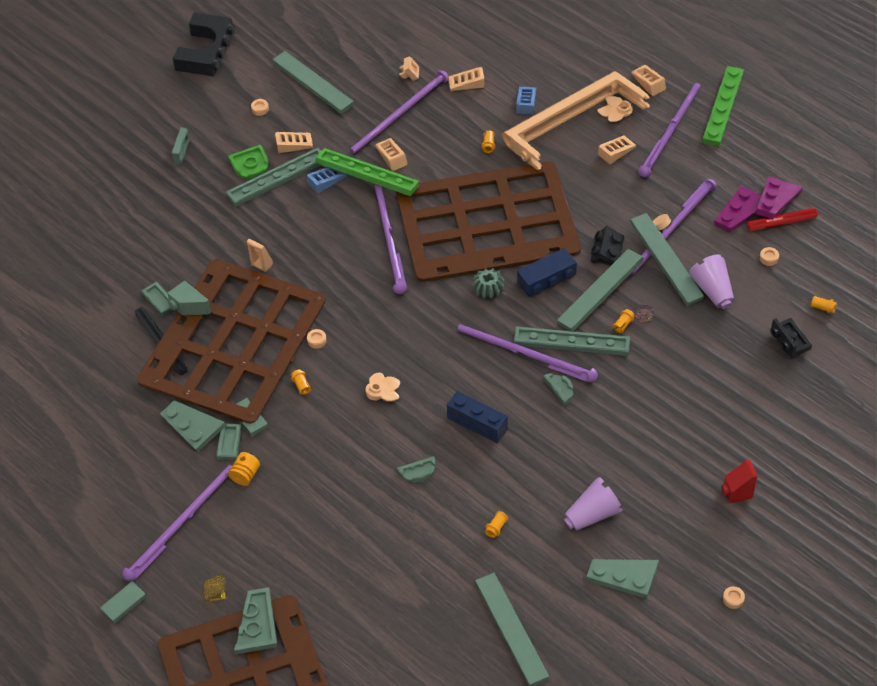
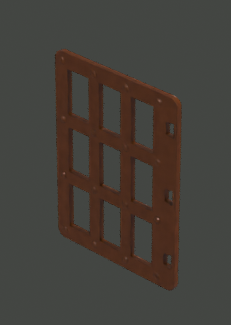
(474, 260)
(178, 336)
(296, 640)

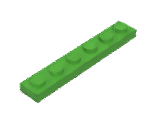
(723, 106)
(367, 172)

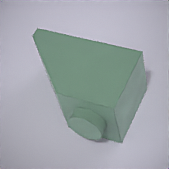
(188, 300)

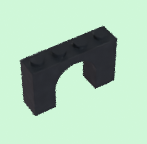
(205, 60)

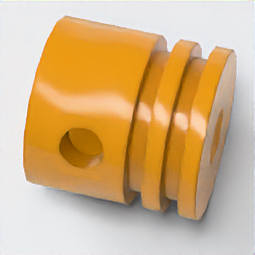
(244, 470)

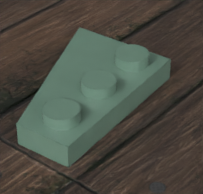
(192, 424)
(624, 575)
(257, 626)

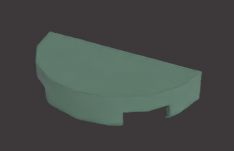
(560, 386)
(418, 471)

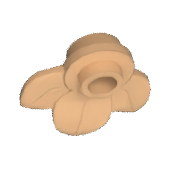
(615, 109)
(382, 387)

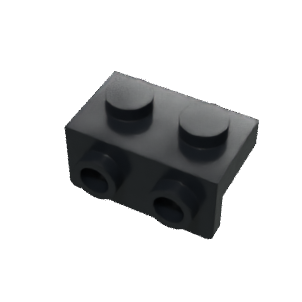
(607, 245)
(790, 337)

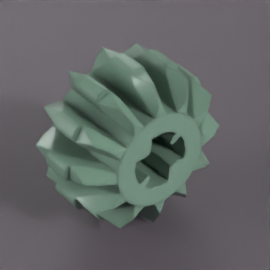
(488, 283)

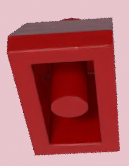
(740, 483)

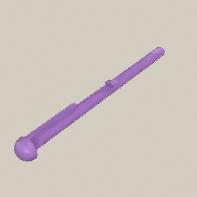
(442, 76)
(645, 170)
(688, 206)
(400, 283)
(558, 365)
(158, 546)

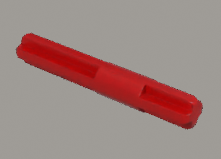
(782, 219)

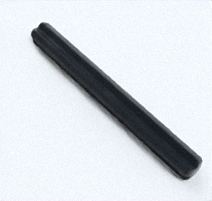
(157, 335)

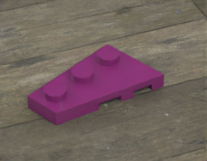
(776, 197)
(738, 210)

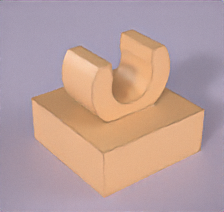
(409, 69)

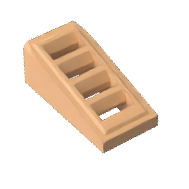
(472, 79)
(650, 81)
(287, 141)
(393, 156)
(610, 157)
(259, 256)

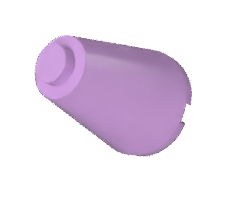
(714, 280)
(592, 506)

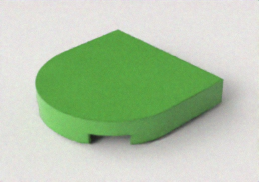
(249, 162)

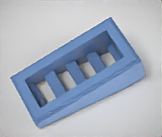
(525, 103)
(319, 186)

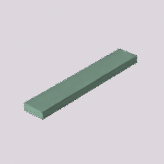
(313, 82)
(273, 178)
(666, 259)
(600, 290)
(572, 341)
(512, 630)

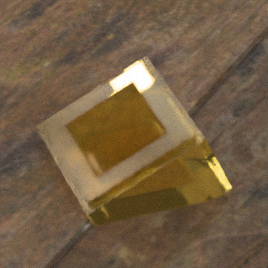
(215, 588)

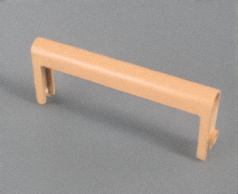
(519, 135)

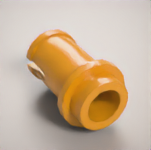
(488, 142)
(823, 304)
(626, 317)
(299, 379)
(493, 529)

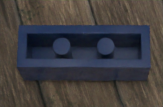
(546, 272)
(477, 417)

